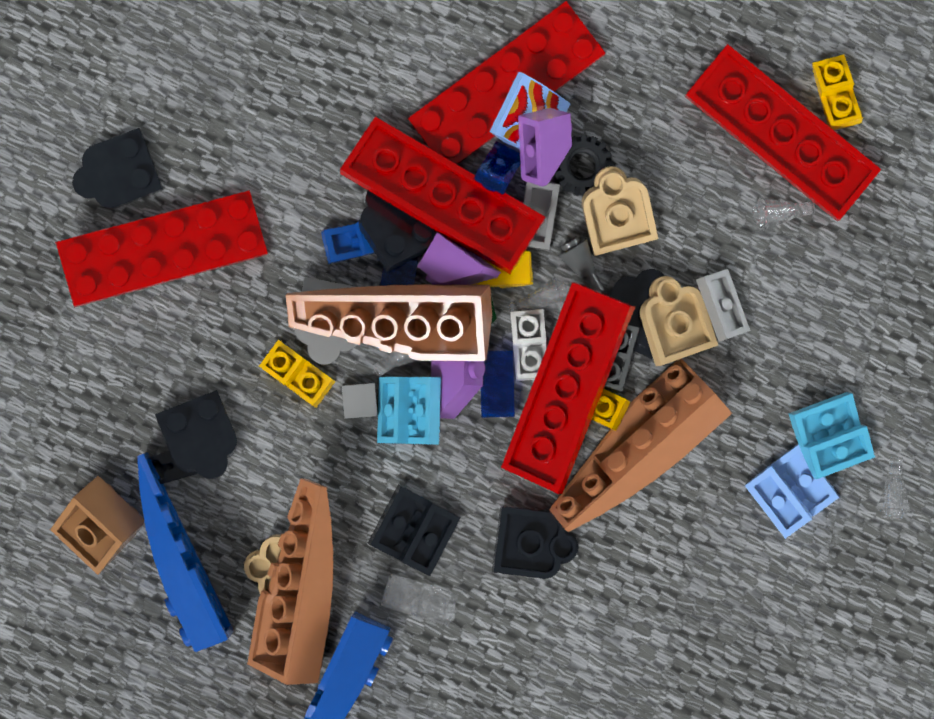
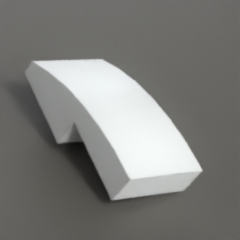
(528, 342)

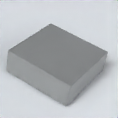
(359, 400)

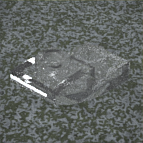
(419, 600)

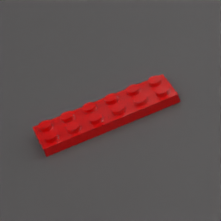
(463, 114)
(782, 132)
(442, 195)
(161, 248)
(567, 387)

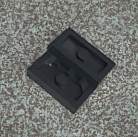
(414, 530)

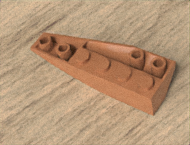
(651, 438)

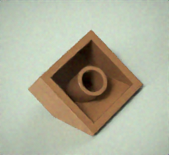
(97, 524)

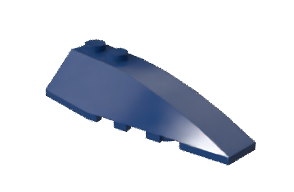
(179, 566)
(350, 668)

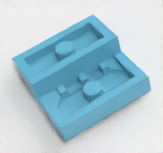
(409, 410)
(831, 435)

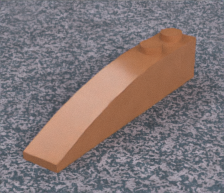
(408, 319)
(297, 605)

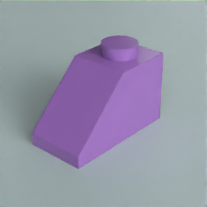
(543, 143)
(454, 265)
(458, 384)

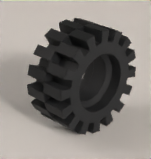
(585, 145)

